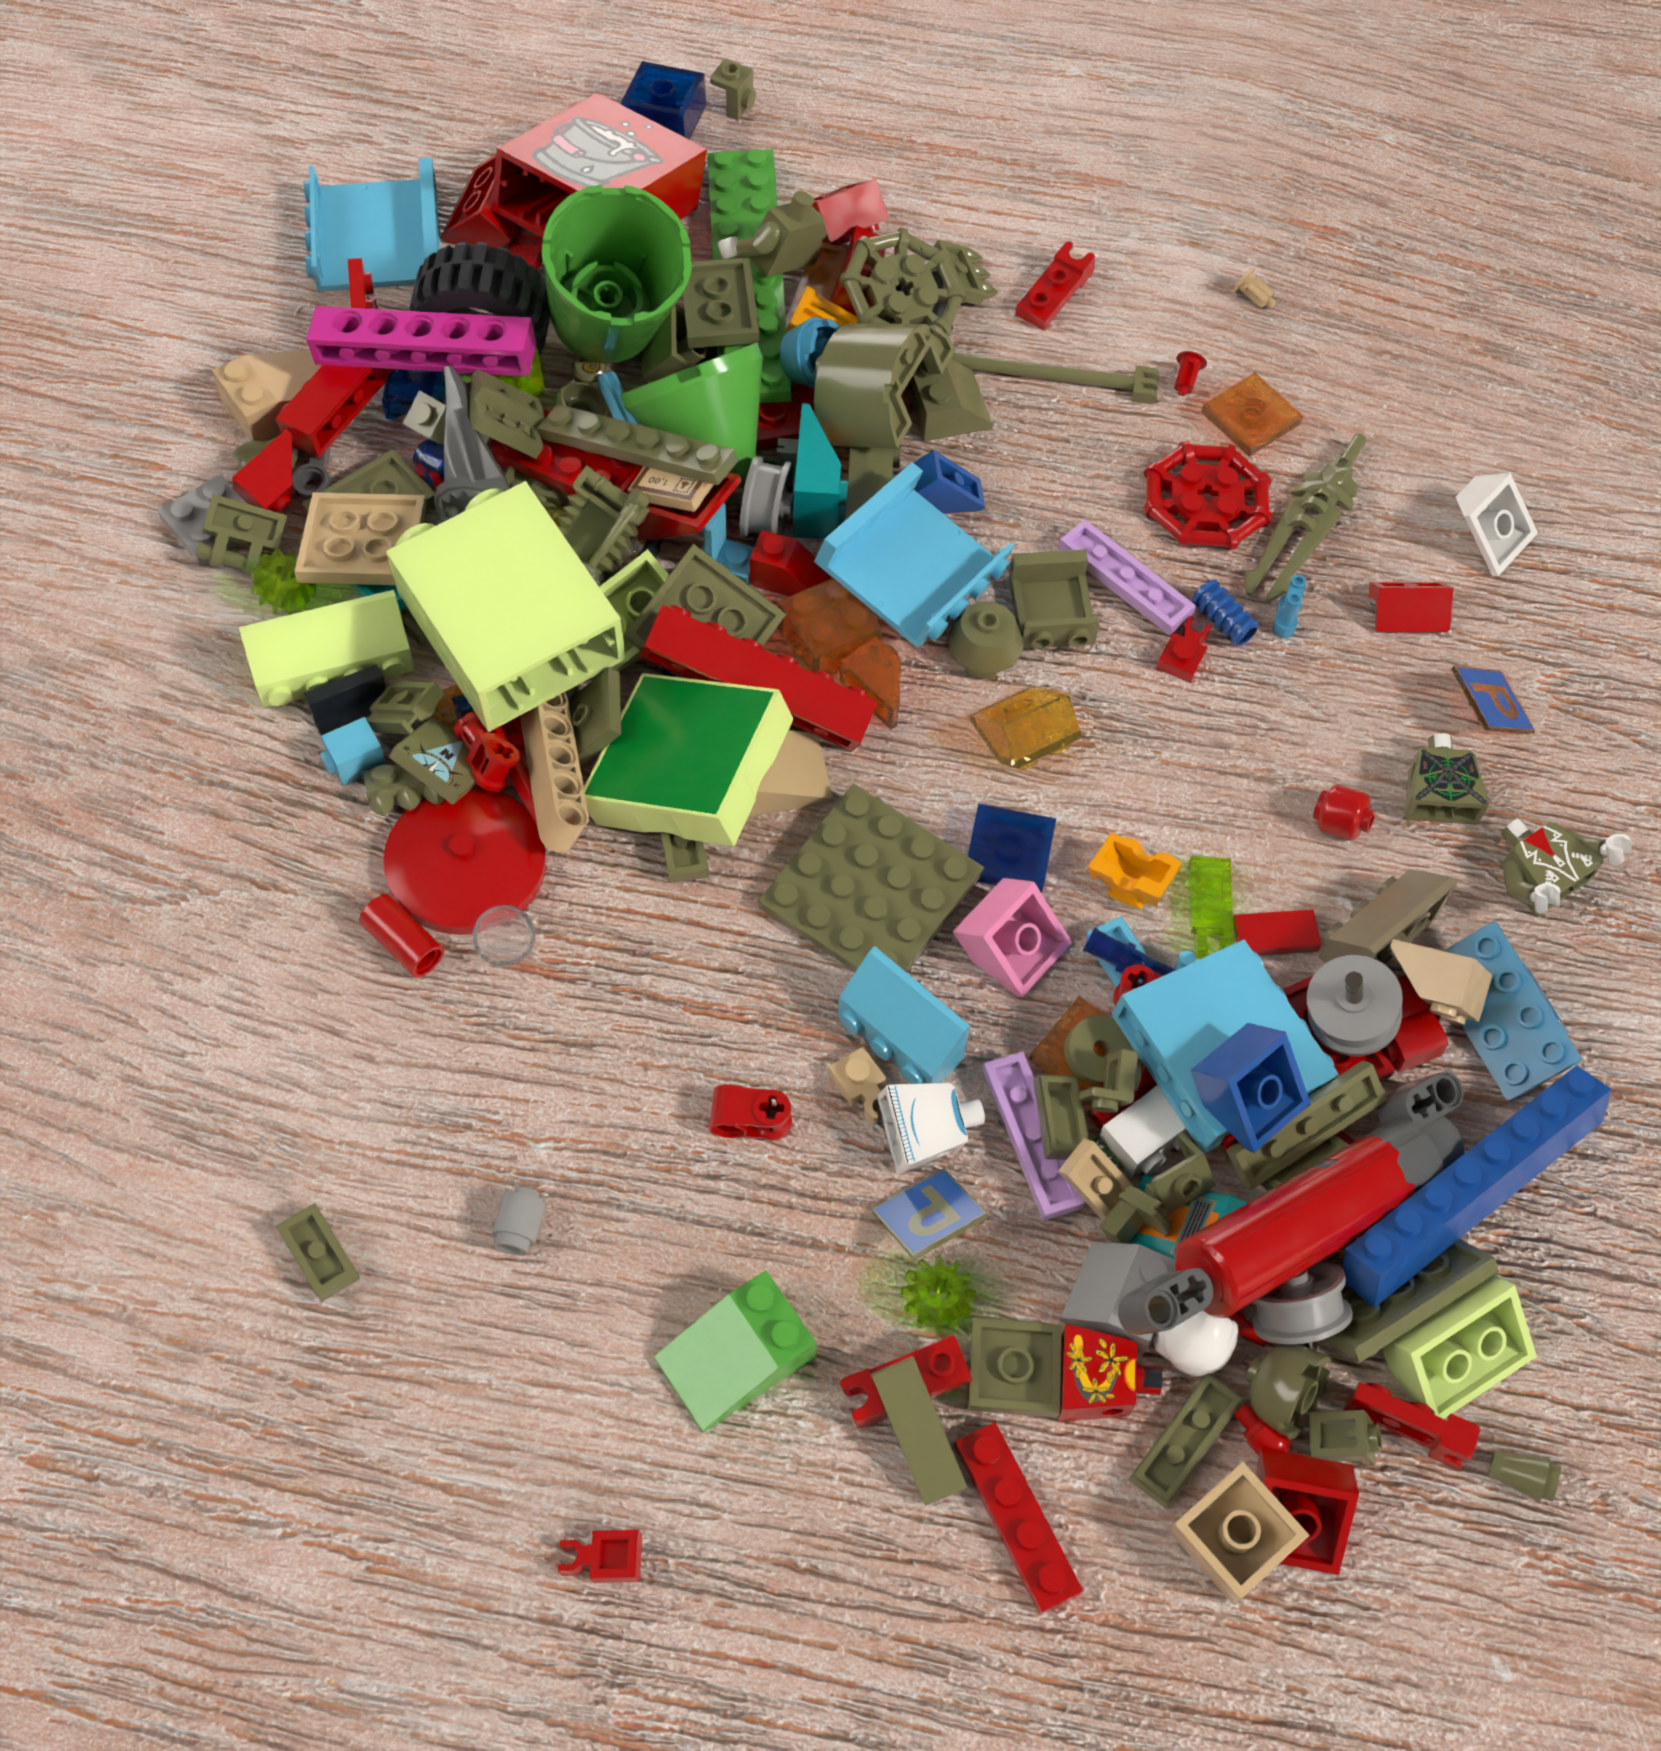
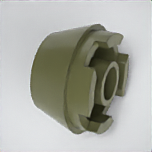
(985, 640)

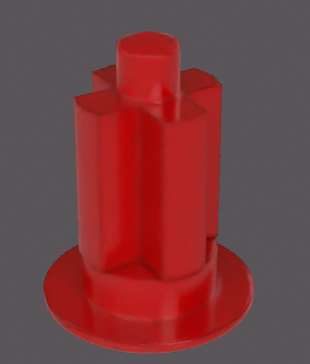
(1190, 364)

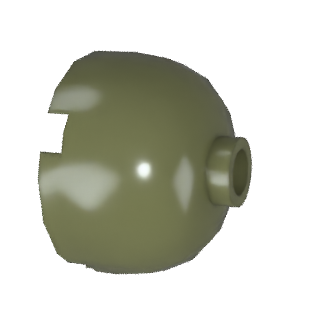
(1287, 1386)

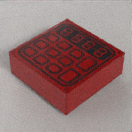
(530, 248)

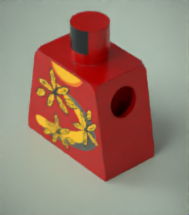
(1101, 1375)

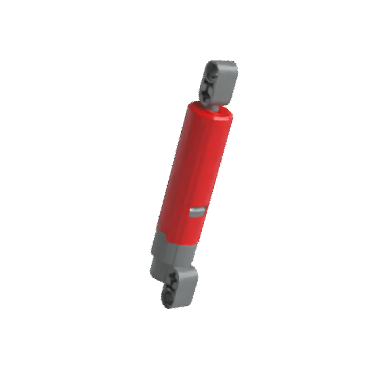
(1306, 1215)

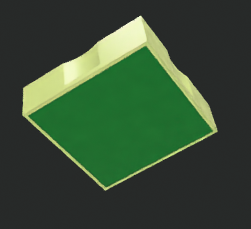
(688, 758)

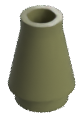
(1527, 1474)

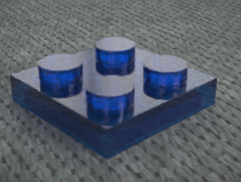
(1011, 845)

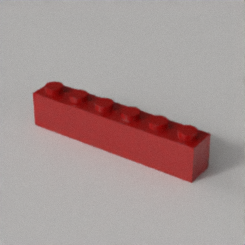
(711, 654)

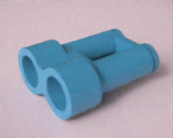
(1289, 608)

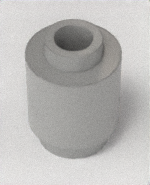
(518, 1221)

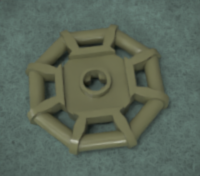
(903, 270)

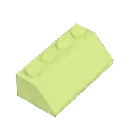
(325, 645)

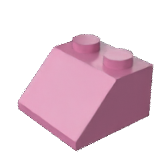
(1013, 935)

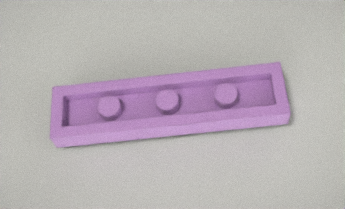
(1129, 578)
(1015, 1098)

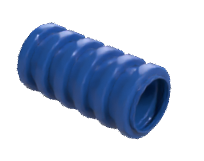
(1225, 612)

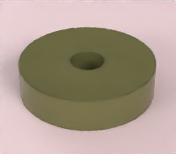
(1080, 1042)

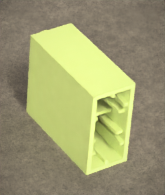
(506, 604)

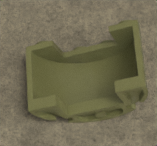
(864, 378)

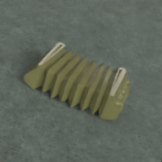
(591, 517)

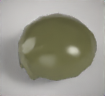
(583, 397)

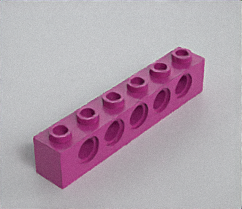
(421, 340)

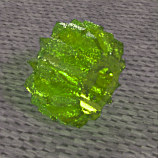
(277, 583)
(933, 1307)

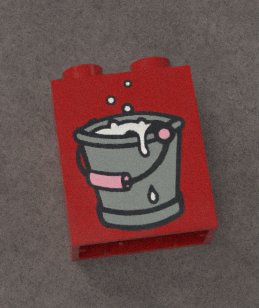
(590, 147)

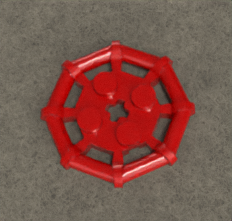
(1216, 480)

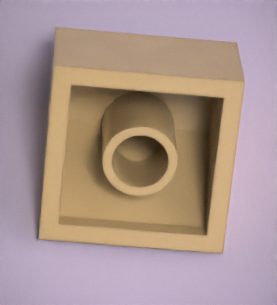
(1446, 981)
(1238, 1533)

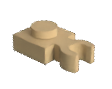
(858, 1080)

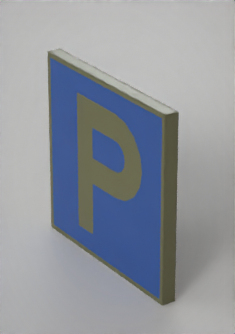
(929, 1213)

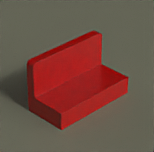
(1412, 606)

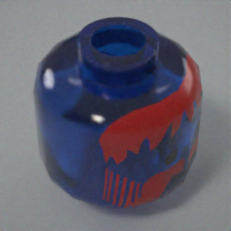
(429, 462)

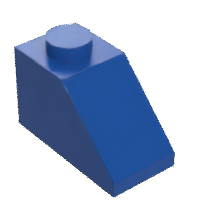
(948, 485)

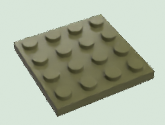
(870, 883)

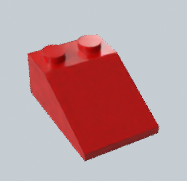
(671, 522)

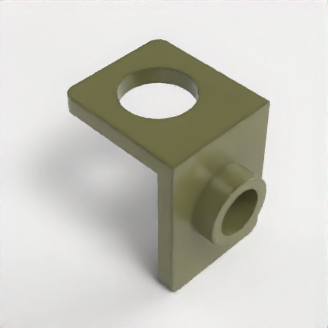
(1185, 1179)

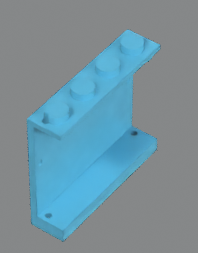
(381, 222)
(909, 560)

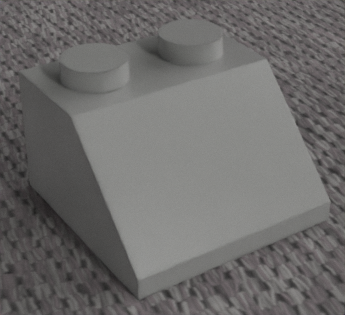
(1104, 1279)

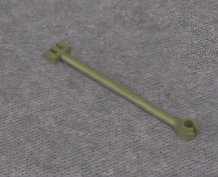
(1143, 383)

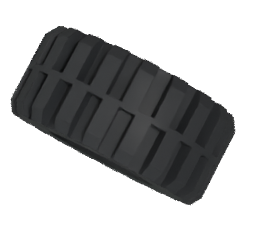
(482, 280)

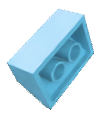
(902, 1020)

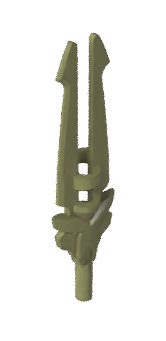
(1321, 493)

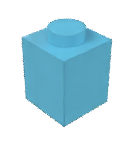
(351, 751)

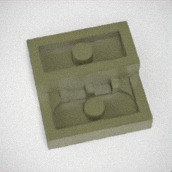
(505, 413)

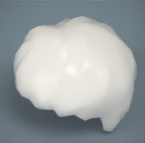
(1198, 1344)

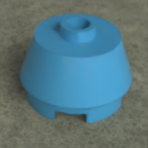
(802, 348)

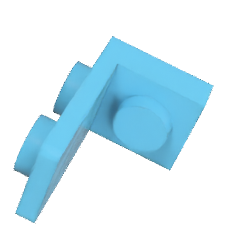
(731, 554)

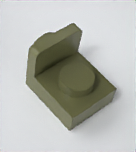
(1344, 1436)

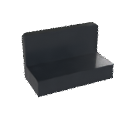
(345, 699)

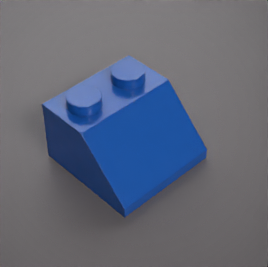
(1252, 1084)

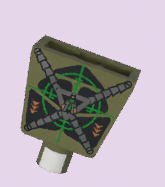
(1445, 785)

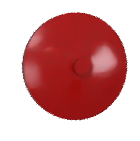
(464, 858)

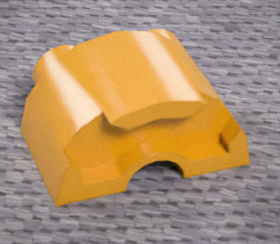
(1131, 873)

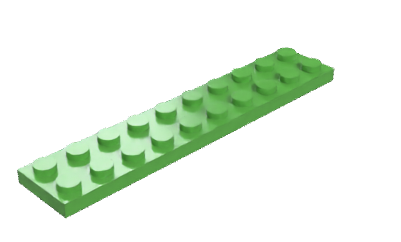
(740, 195)

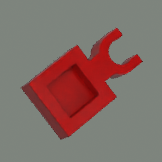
(1185, 652)
(610, 1557)

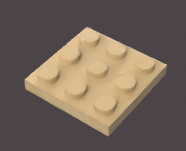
(350, 536)

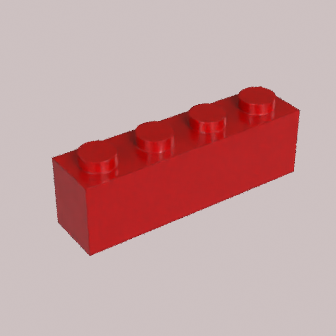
(329, 405)

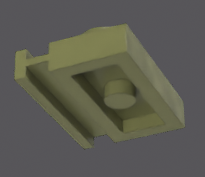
(402, 705)

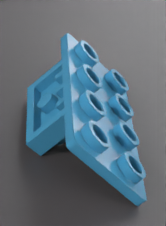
(1518, 1027)

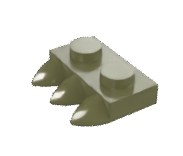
(968, 274)
(394, 783)

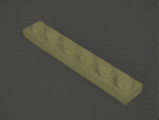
(638, 444)

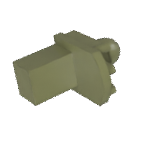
(1132, 1212)

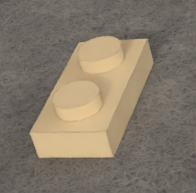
(1094, 1177)

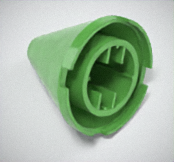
(707, 403)

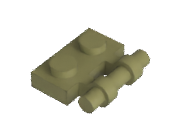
(240, 524)

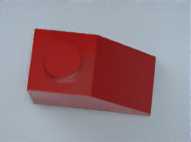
(268, 476)
(783, 565)

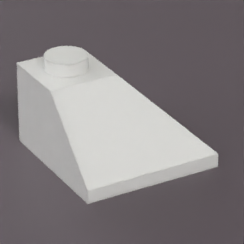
(1496, 518)

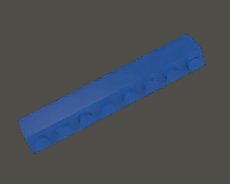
(1474, 1186)

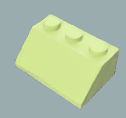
(1463, 1348)

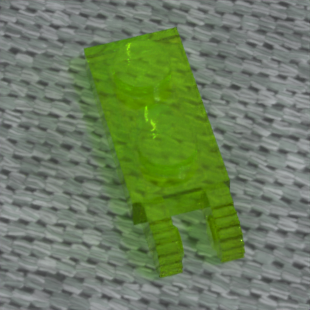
(1210, 902)

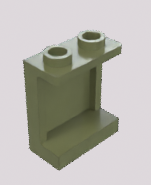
(1052, 599)

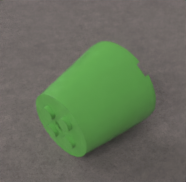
(613, 270)

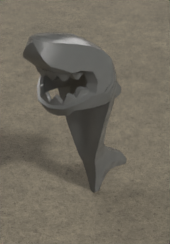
(467, 459)

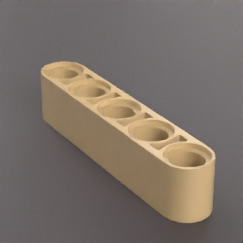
(555, 773)

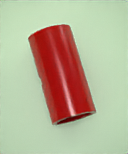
(401, 935)

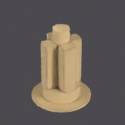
(1255, 289)

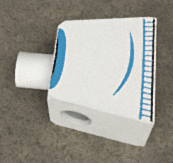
(925, 1122)

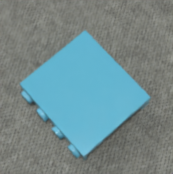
(1194, 1012)

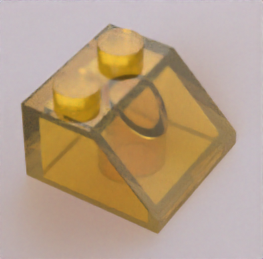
(1028, 726)

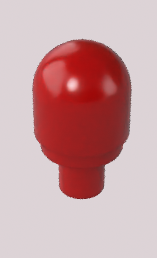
(1259, 1433)

